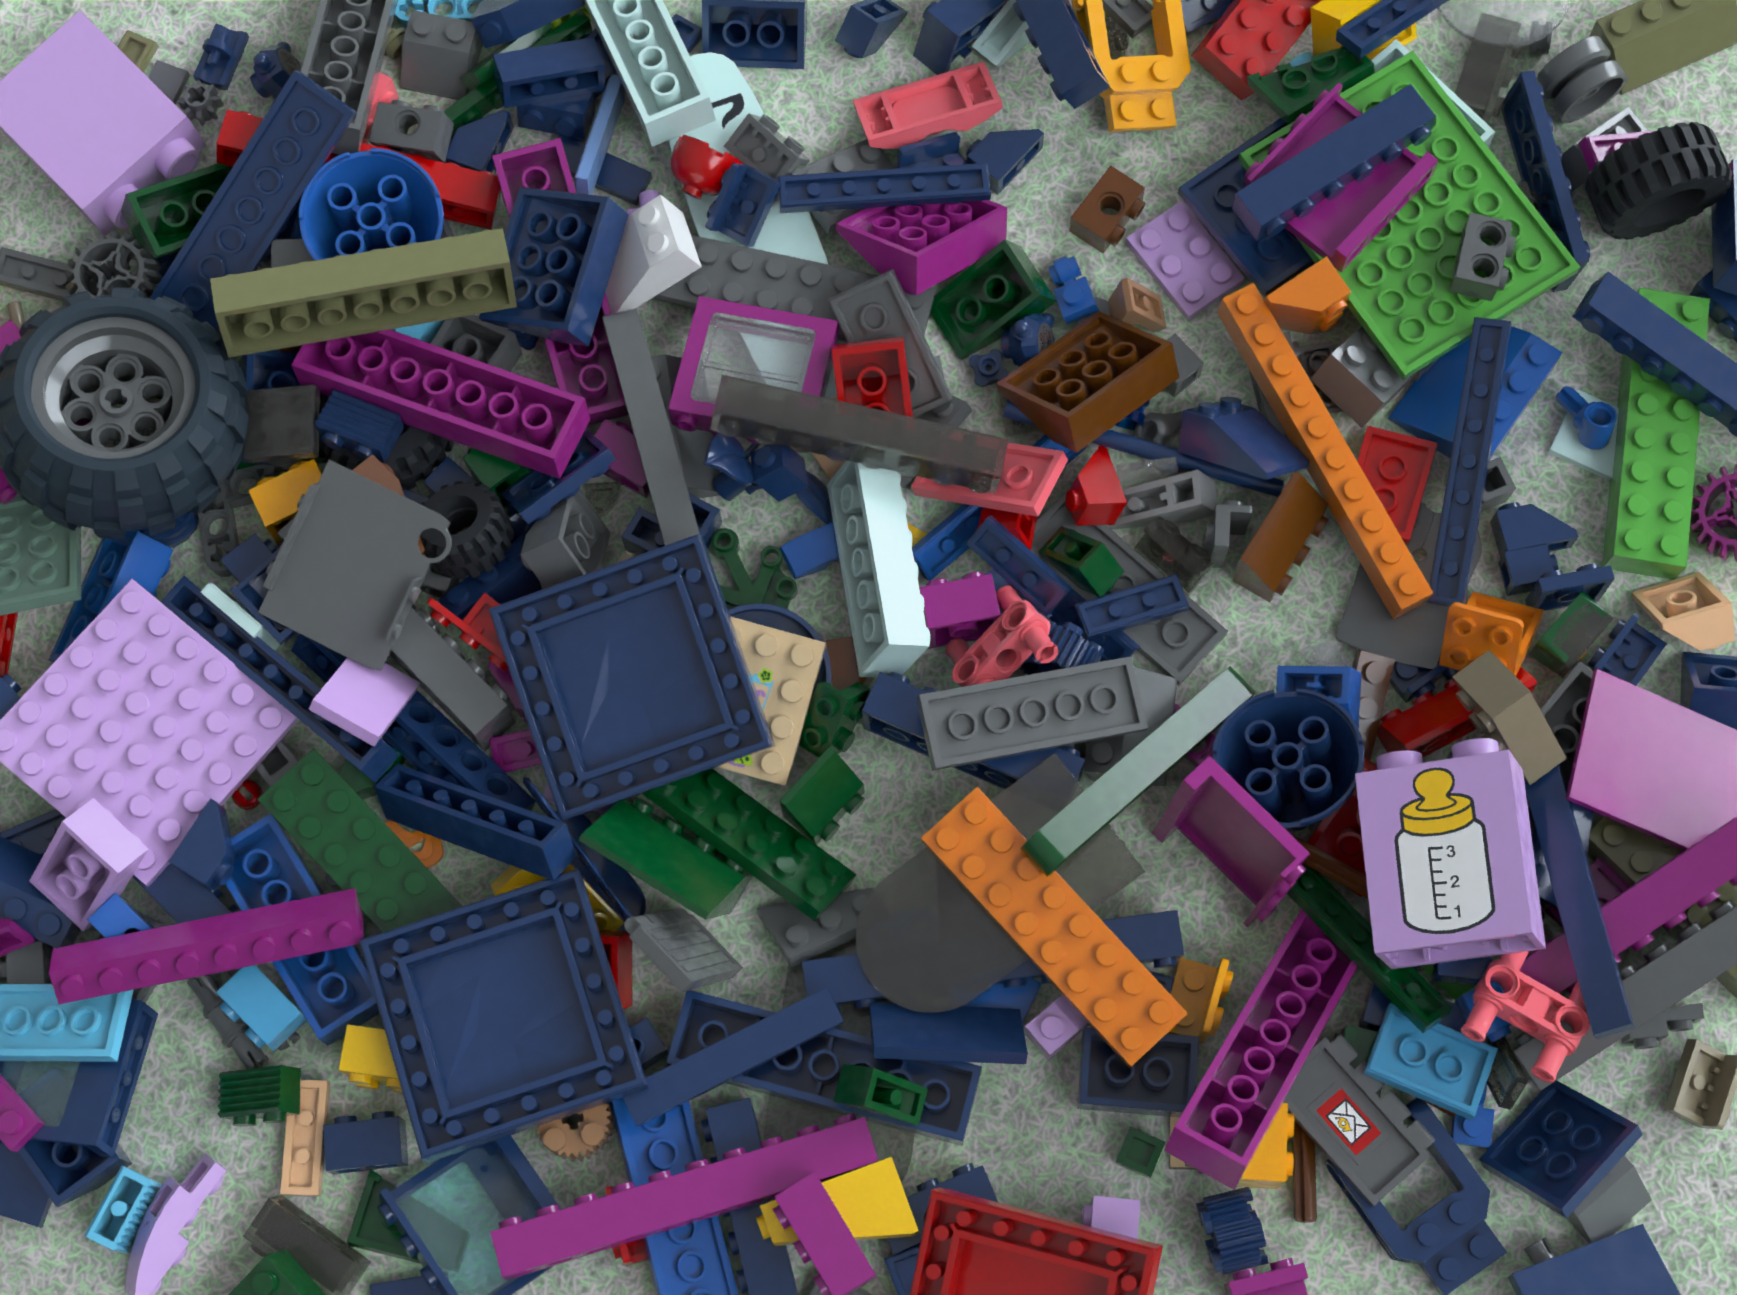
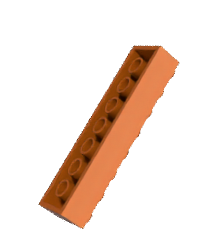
(1054, 928)

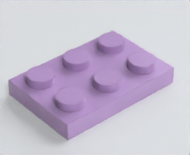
(1185, 260)

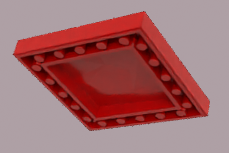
(1008, 1250)

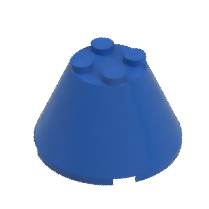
(369, 204)

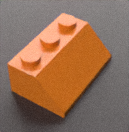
(1310, 300)

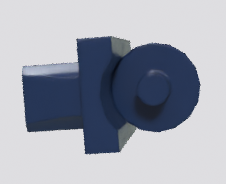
(221, 56)

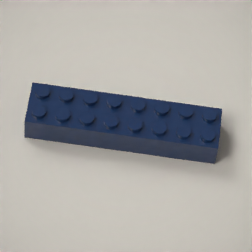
(814, 1068)

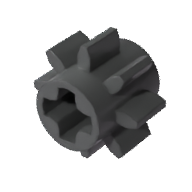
(209, 102)

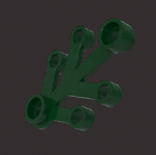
(748, 592)

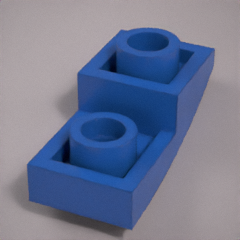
(811, 551)

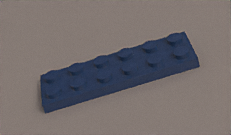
(1541, 165)

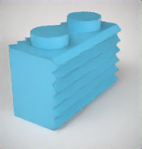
(123, 1210)

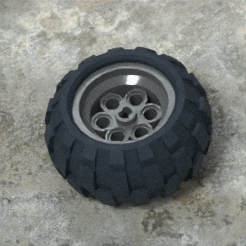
(107, 355)

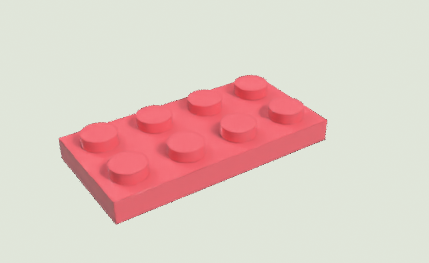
(1024, 486)

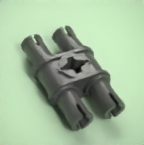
(231, 1032)

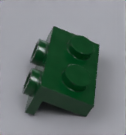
(833, 718)

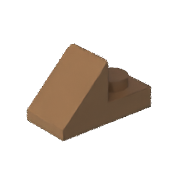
(1137, 305)

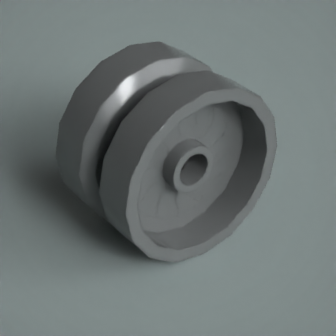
(1581, 79)

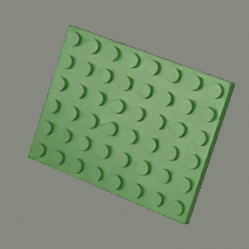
(1408, 268)

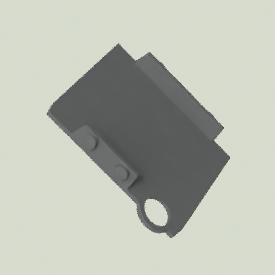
(351, 565)

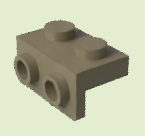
(1703, 1086)

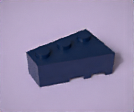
(950, 30)

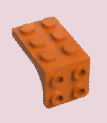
(1488, 625)

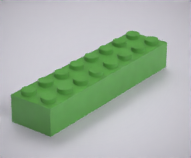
(1654, 460)

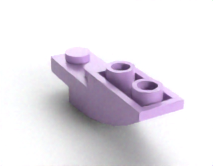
(159, 1239)

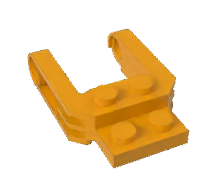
(1139, 85)

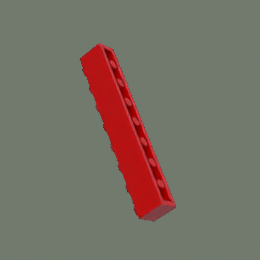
(464, 193)

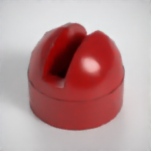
(253, 788)

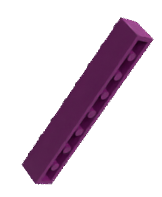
(206, 946)

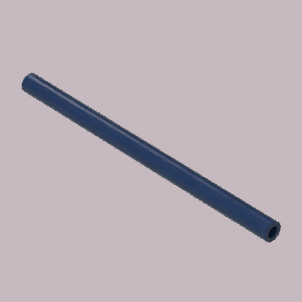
(1152, 451)

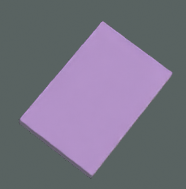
(364, 699)

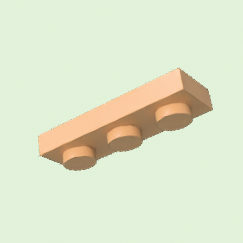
(305, 1142)

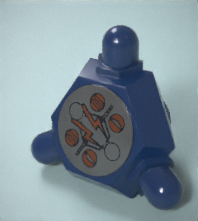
(273, 69)
(1028, 337)

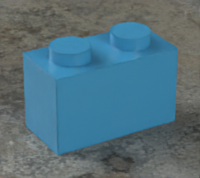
(261, 1007)

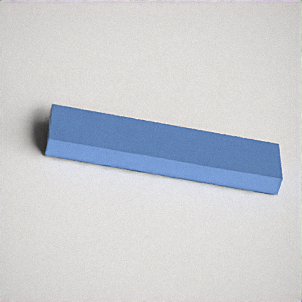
(600, 136)

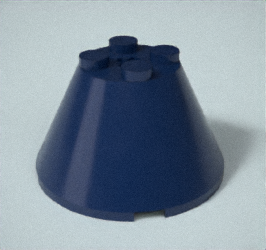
(1292, 754)

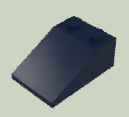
(1238, 439)

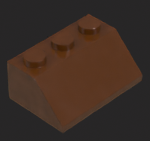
(1282, 539)

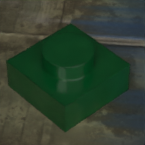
(1140, 1152)

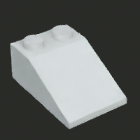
(651, 255)

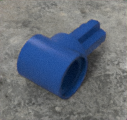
(1592, 420)

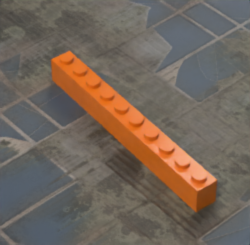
(1320, 441)

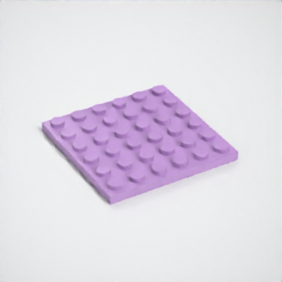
(141, 725)

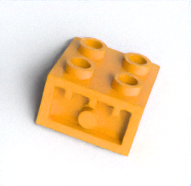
(1198, 991)

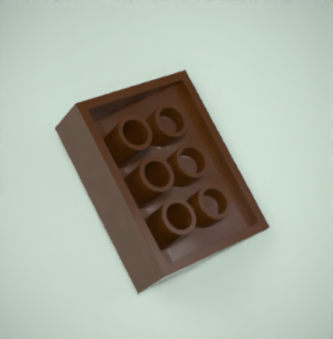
(1090, 379)

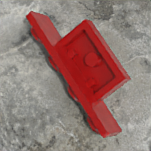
(476, 627)

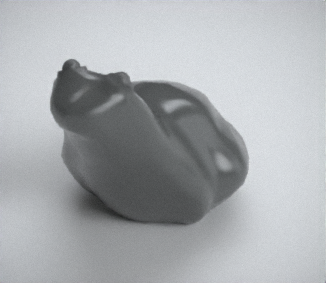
(1159, 427)

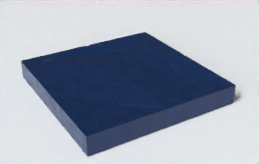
(631, 677)
(502, 1016)

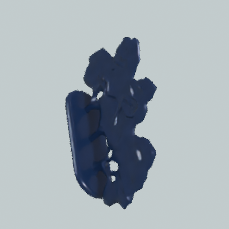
(605, 876)

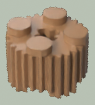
(581, 1142)

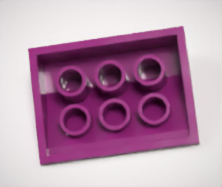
(925, 240)

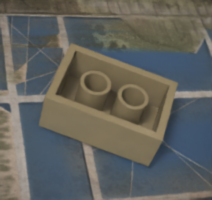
(1508, 714)

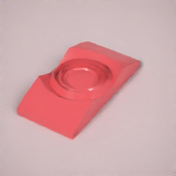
(928, 107)

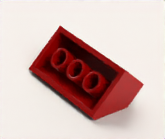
(1432, 721)

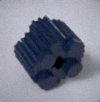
(1072, 650)
(1233, 1231)

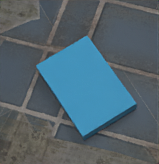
(1431, 1065)

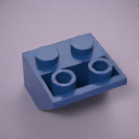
(1335, 682)

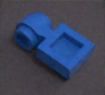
(1075, 295)

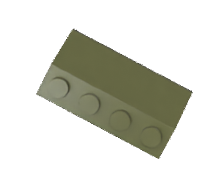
(1666, 36)

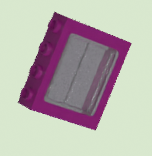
(749, 345)

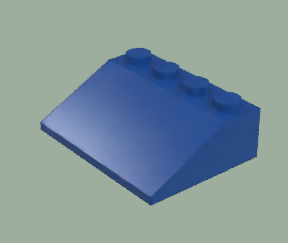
(1433, 402)

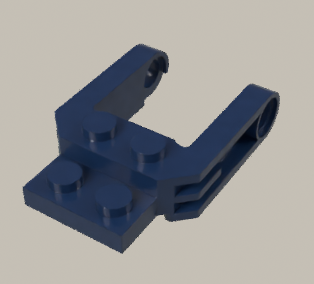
(1451, 1236)

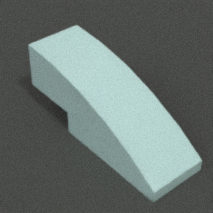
(1002, 36)

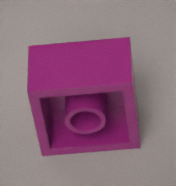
(959, 608)

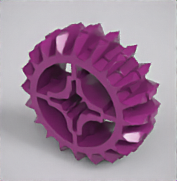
(1721, 517)

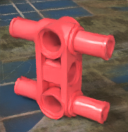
(1004, 644)
(1531, 1009)

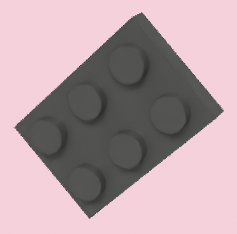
(853, 158)

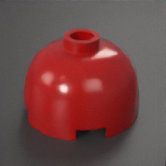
(699, 166)

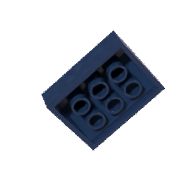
(559, 263)

